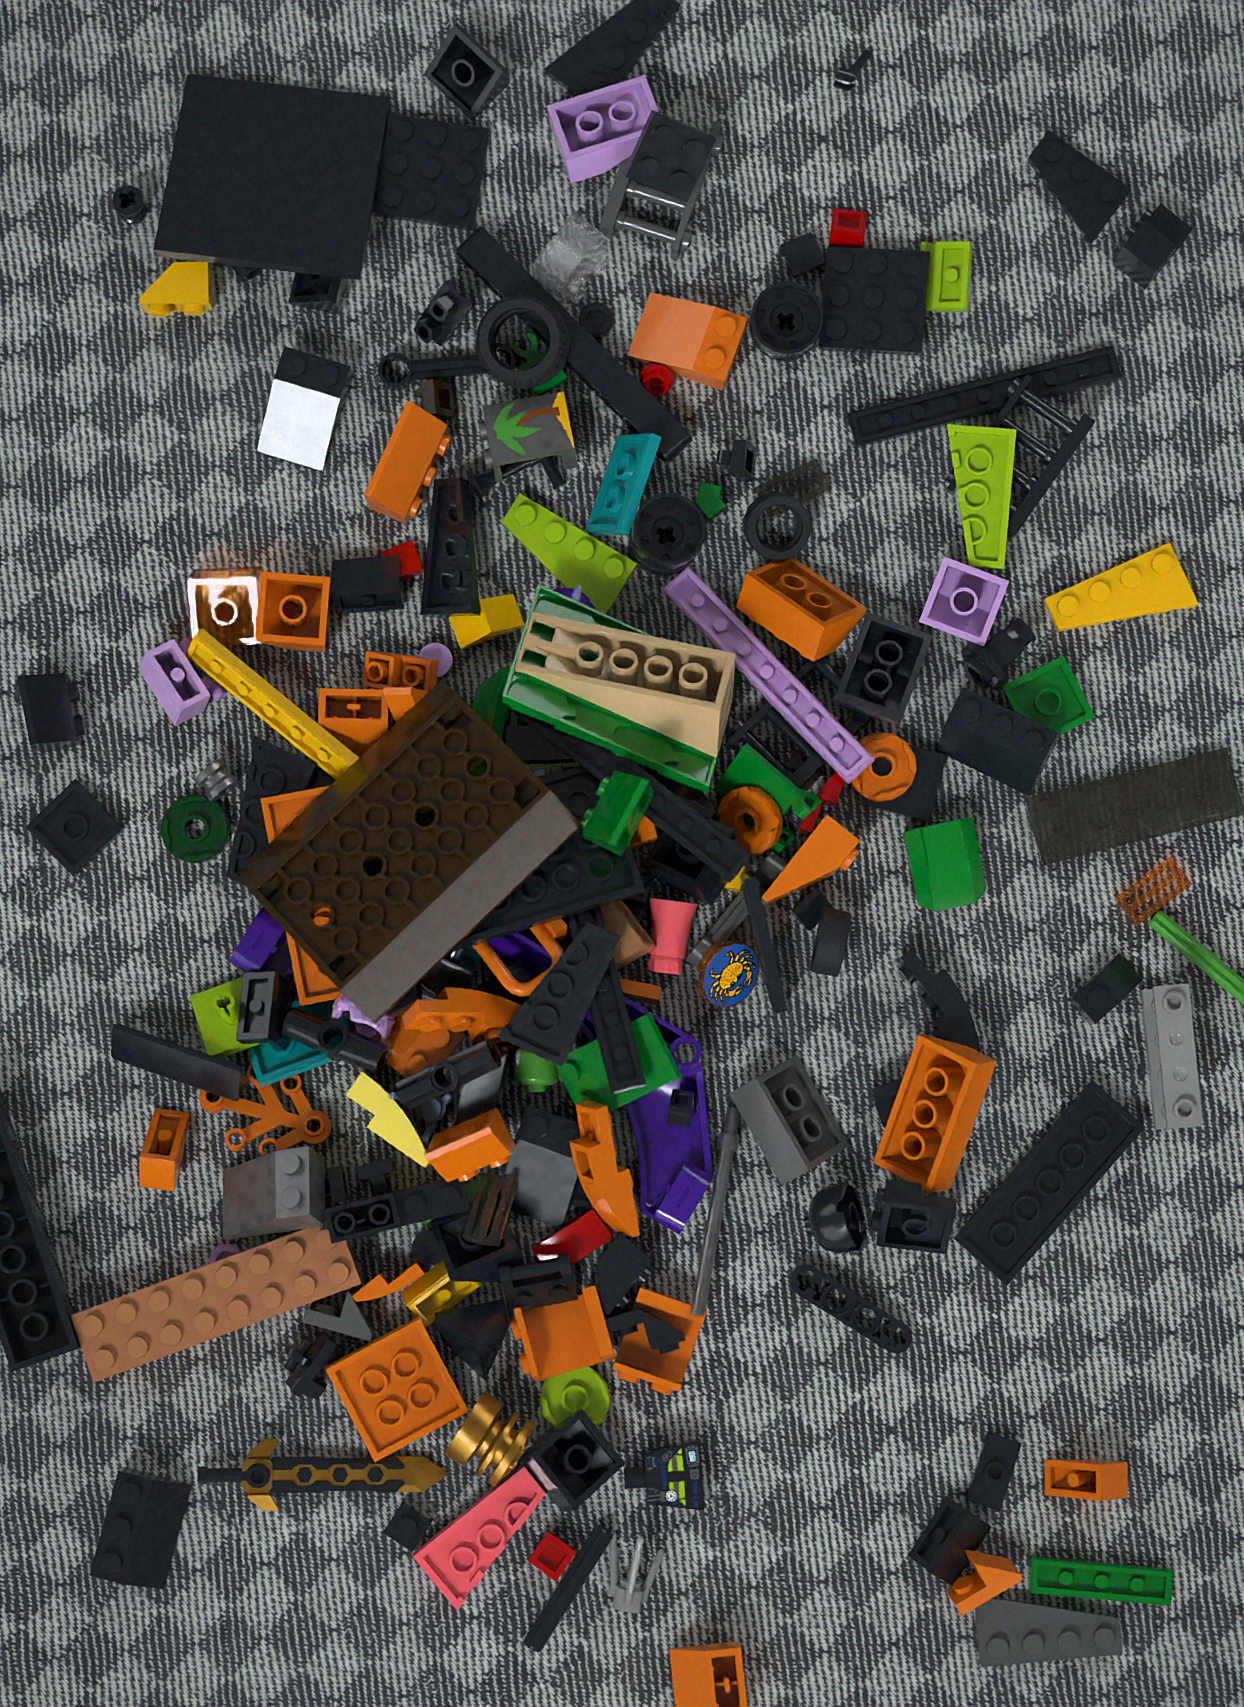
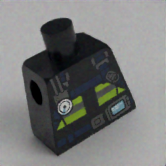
(670, 1475)

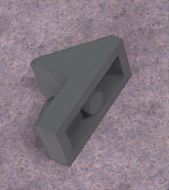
(350, 1322)

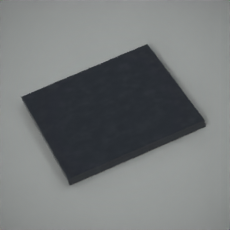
(272, 177)

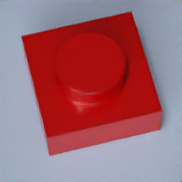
(552, 1555)

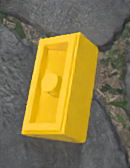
(435, 1293)

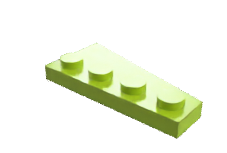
(983, 481)
(570, 552)

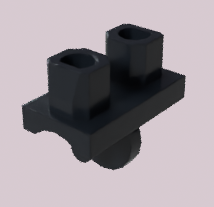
(442, 315)
(306, 1363)

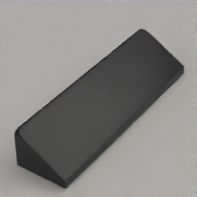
(177, 1062)

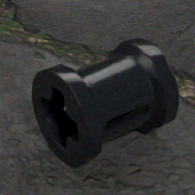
(130, 194)

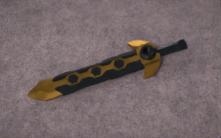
(322, 1474)

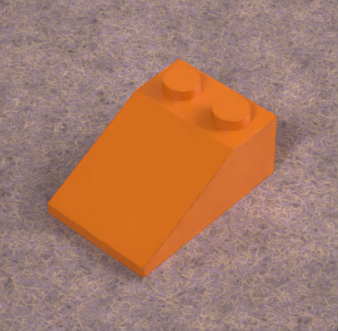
(689, 339)
(818, 858)
(415, 1049)

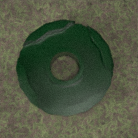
(210, 843)

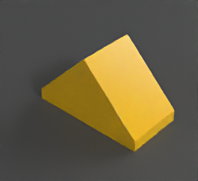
(497, 617)

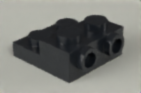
(912, 1219)

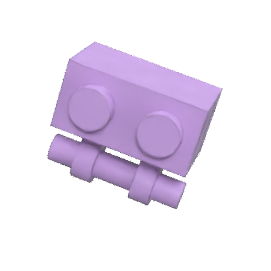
(177, 683)

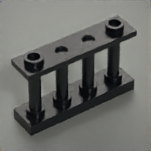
(1053, 458)
(813, 761)

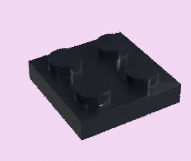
(669, 156)

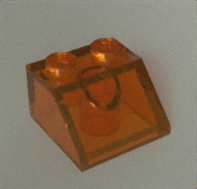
(225, 603)

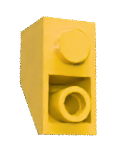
(179, 289)

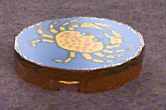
(727, 973)

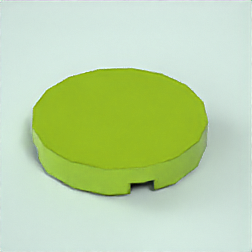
(573, 1391)

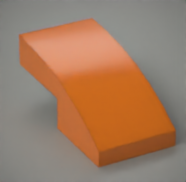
(381, 1286)

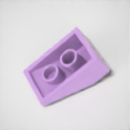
(600, 126)

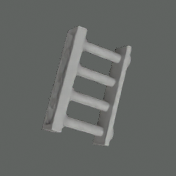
(1171, 1057)

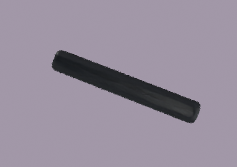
(568, 1588)

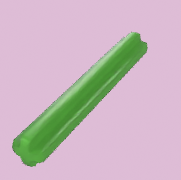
(1198, 954)

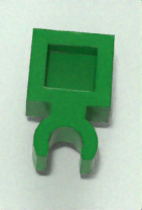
(532, 359)

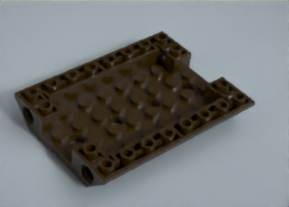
(433, 877)

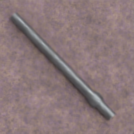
(727, 1143)

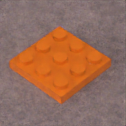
(396, 1389)

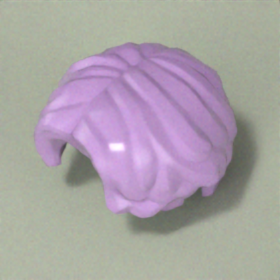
(344, 1007)

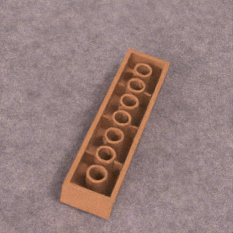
(214, 1300)

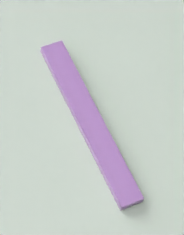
(769, 675)

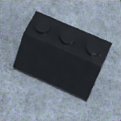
(997, 741)
(140, 1529)

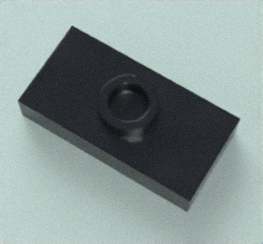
(993, 1471)

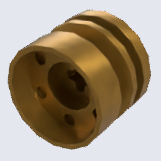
(490, 1439)

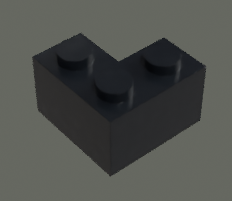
(1151, 245)

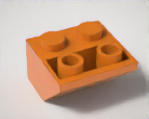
(354, 716)
(708, 1675)

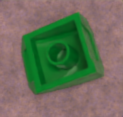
(945, 864)

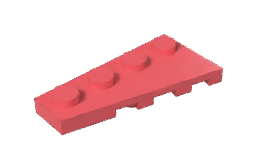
(471, 1542)

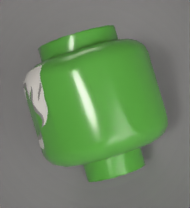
(534, 1071)

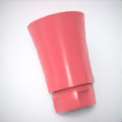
(670, 933)

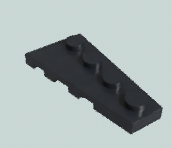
(559, 1004)

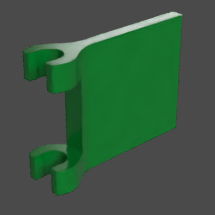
(754, 770)

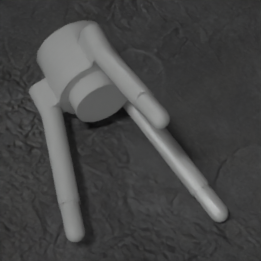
(629, 1594)

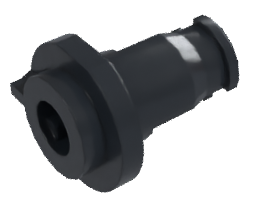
(988, 663)

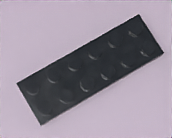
(1049, 1182)

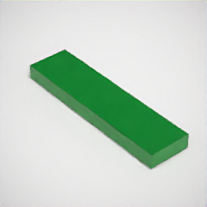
(1100, 1580)

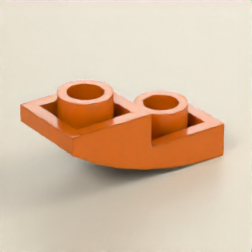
(399, 670)

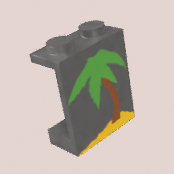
(527, 431)

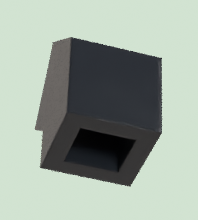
(681, 1108)

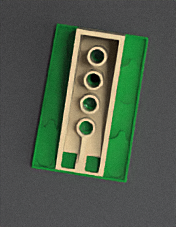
(623, 688)

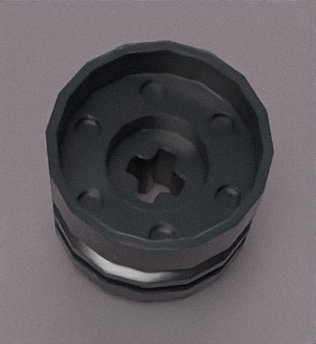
(786, 301)
(680, 520)

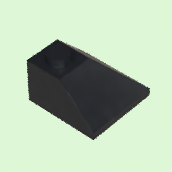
(470, 1260)

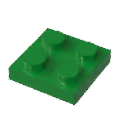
(1050, 697)

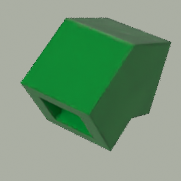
(709, 501)

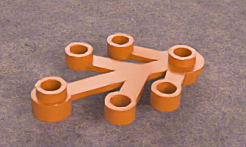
(272, 1116)

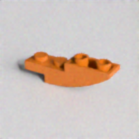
(463, 1010)
(604, 1182)

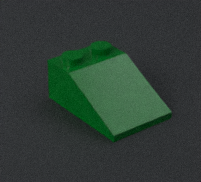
(617, 812)
(586, 1077)

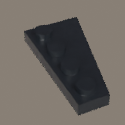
(613, 47)
(450, 563)
(268, 775)

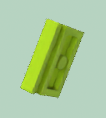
(949, 276)

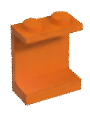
(563, 1336)
(637, 1359)

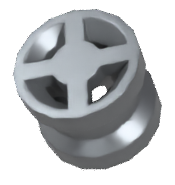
(216, 780)

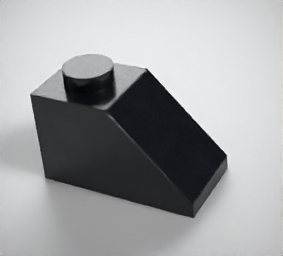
(1105, 990)

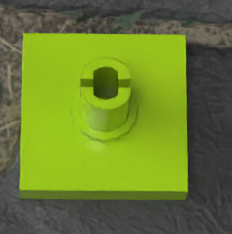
(218, 1018)

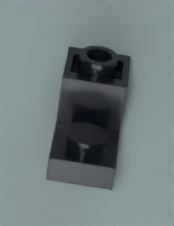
(659, 1333)

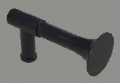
(482, 482)

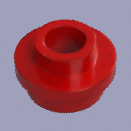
(656, 379)

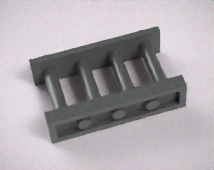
(616, 218)

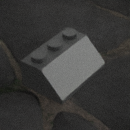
(789, 1120)

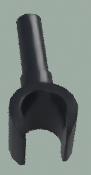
(846, 78)

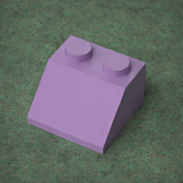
(963, 601)

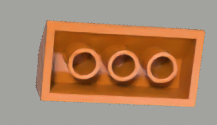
(934, 1112)

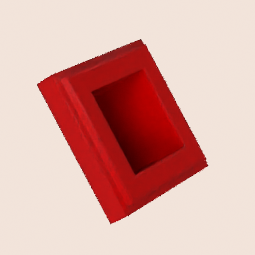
(847, 228)
(409, 559)

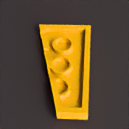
(1133, 589)

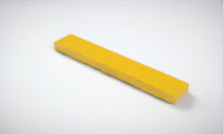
(270, 704)

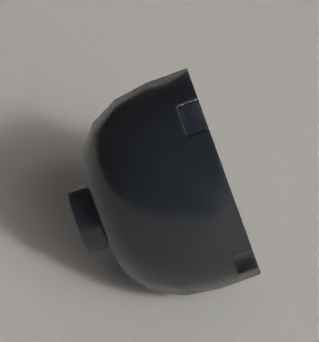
(835, 1219)

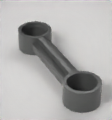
(737, 910)

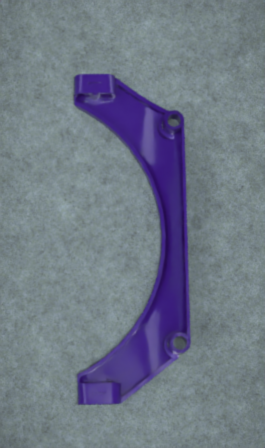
(672, 1158)

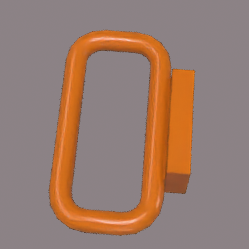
(549, 936)

